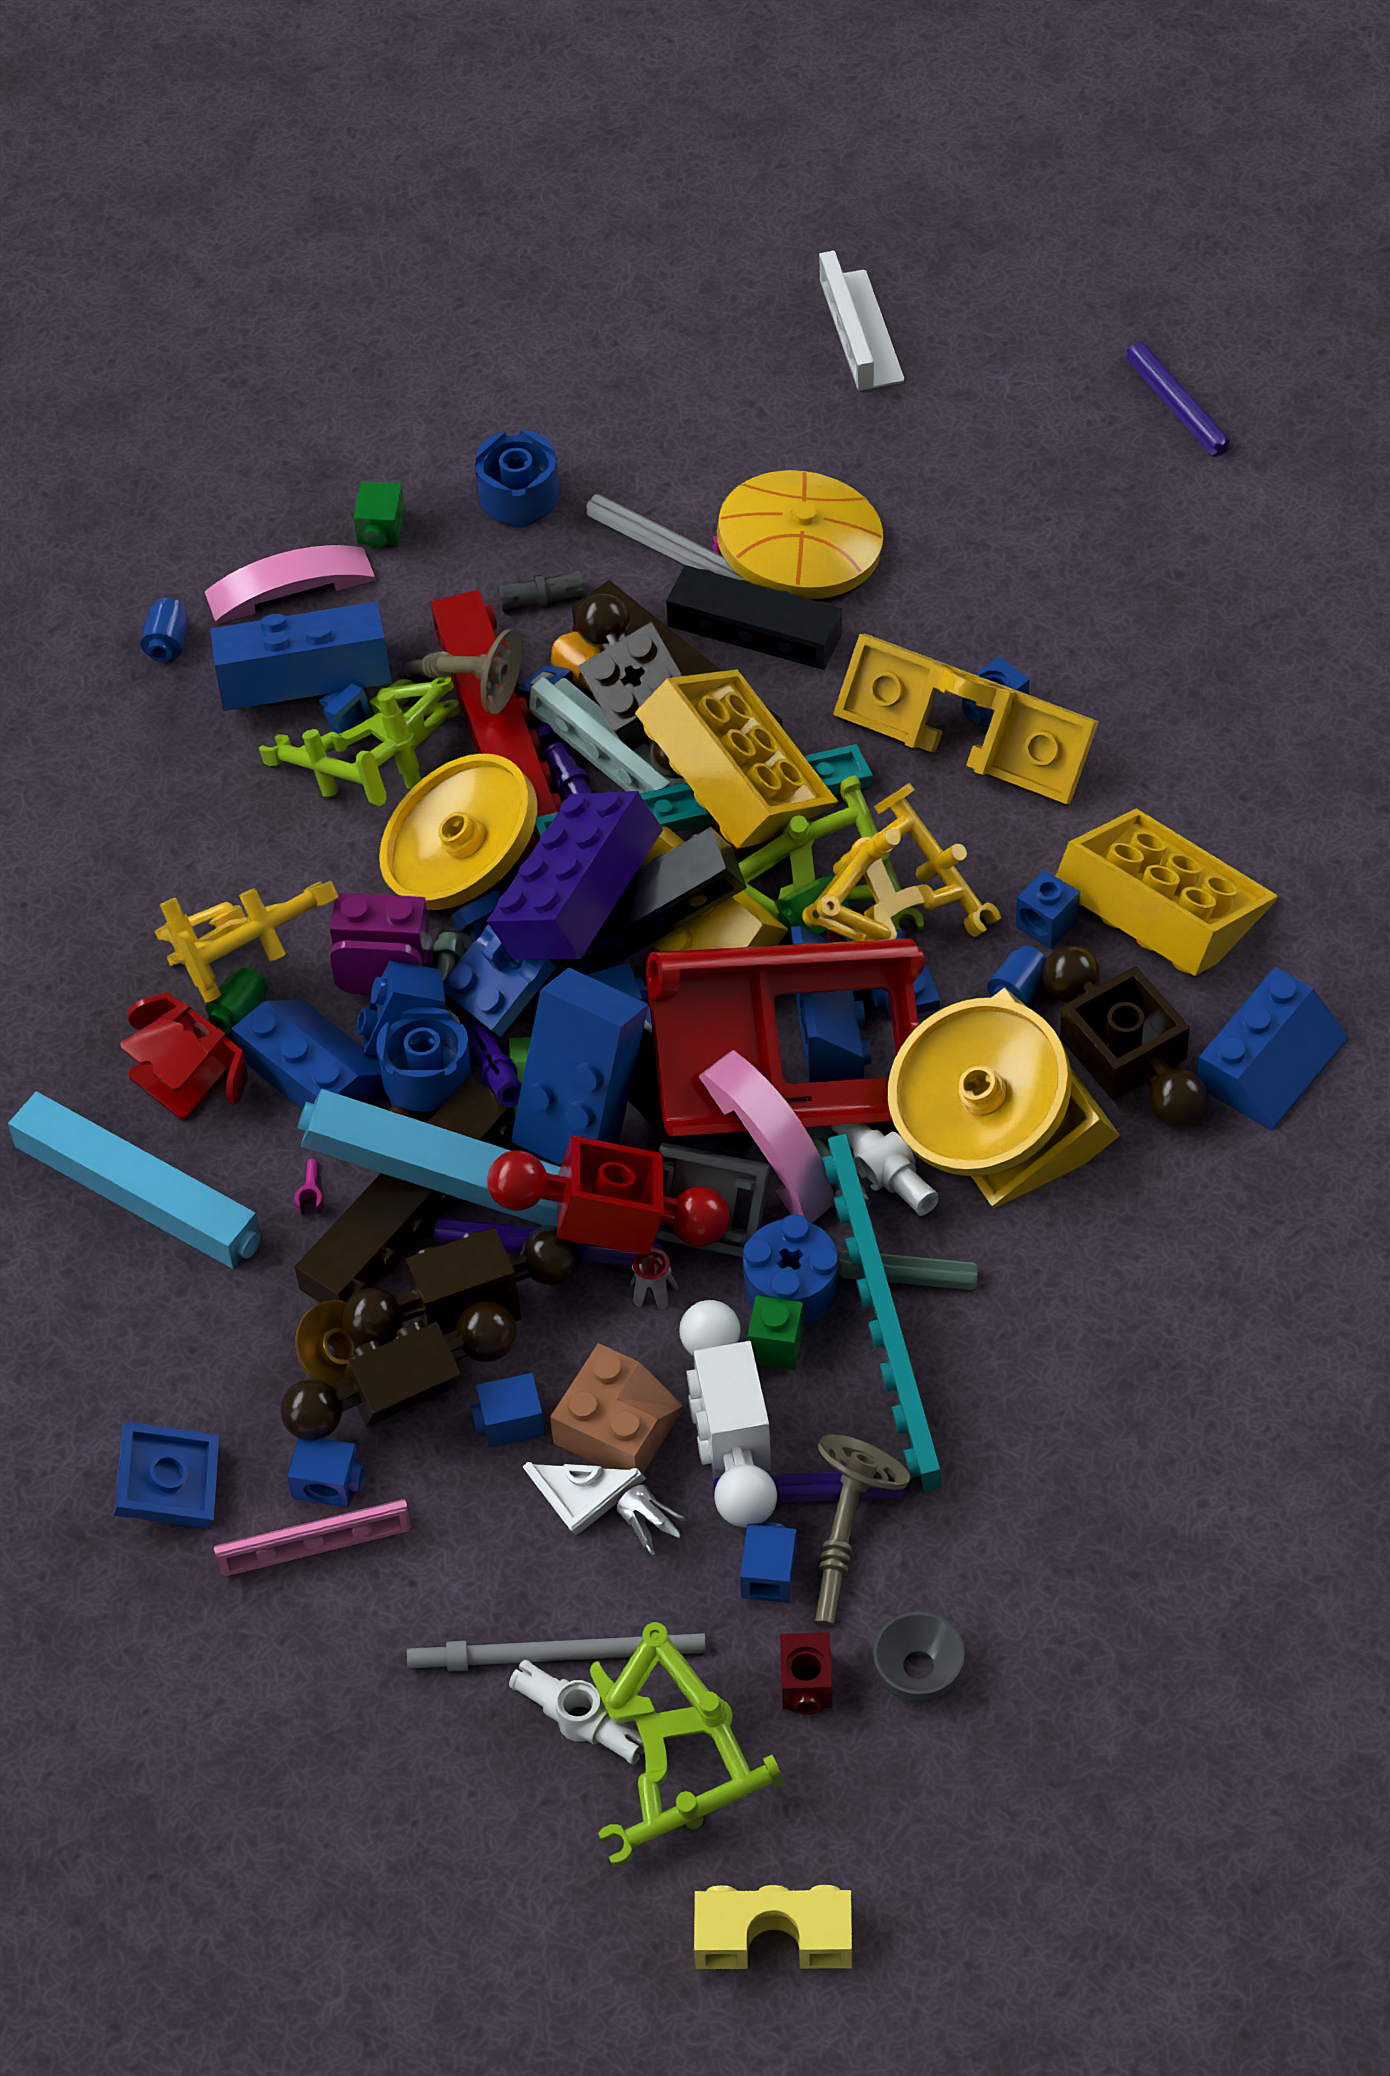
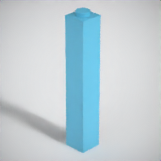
(409, 1151)
(136, 1180)

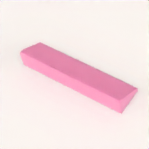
(312, 1538)

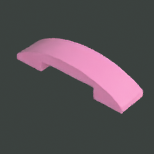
(285, 575)
(777, 1132)

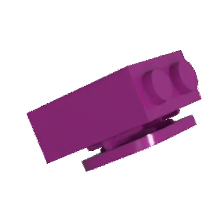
(372, 931)

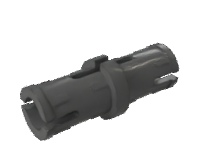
(540, 591)

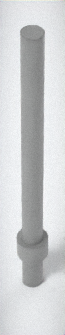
(459, 1655)

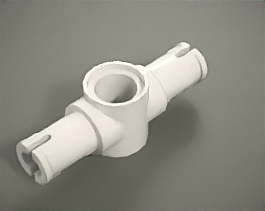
(888, 1164)
(562, 1696)

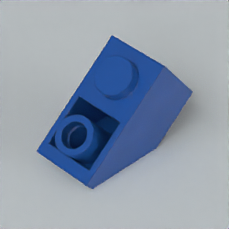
(398, 990)

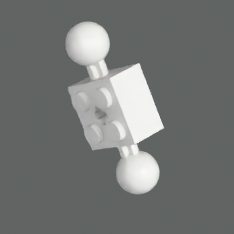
(729, 1413)

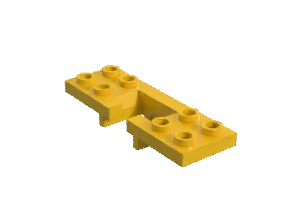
(1027, 737)

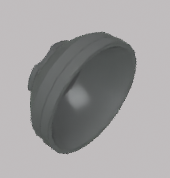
(923, 1636)

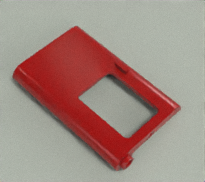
(725, 1002)

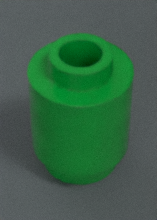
(239, 996)

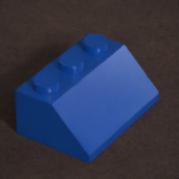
(831, 1028)
(1271, 1049)
(305, 1053)

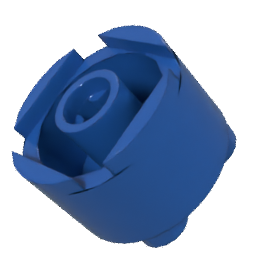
(517, 477)
(423, 1058)
(792, 1263)

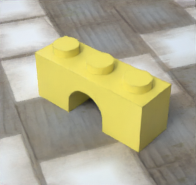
(732, 1918)

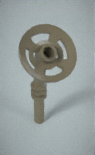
(487, 668)
(856, 1477)

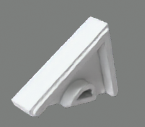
(582, 1491)

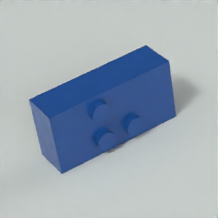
(300, 655)
(578, 1065)

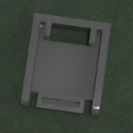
(723, 1175)

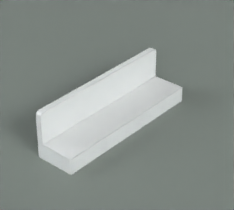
(859, 325)

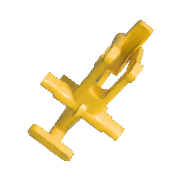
(866, 860)
(232, 930)

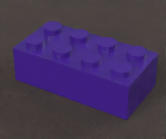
(575, 875)

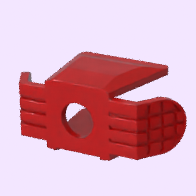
(176, 1059)

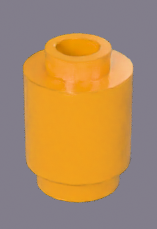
(570, 652)

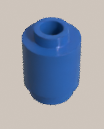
(164, 630)
(1019, 974)

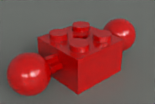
(608, 1196)

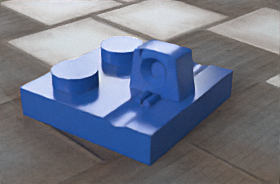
(493, 983)
(166, 1475)

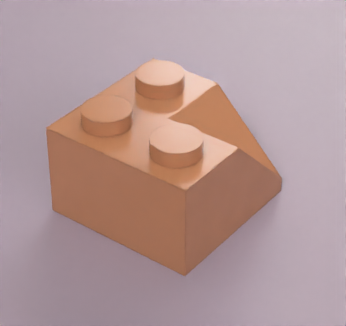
(614, 1412)

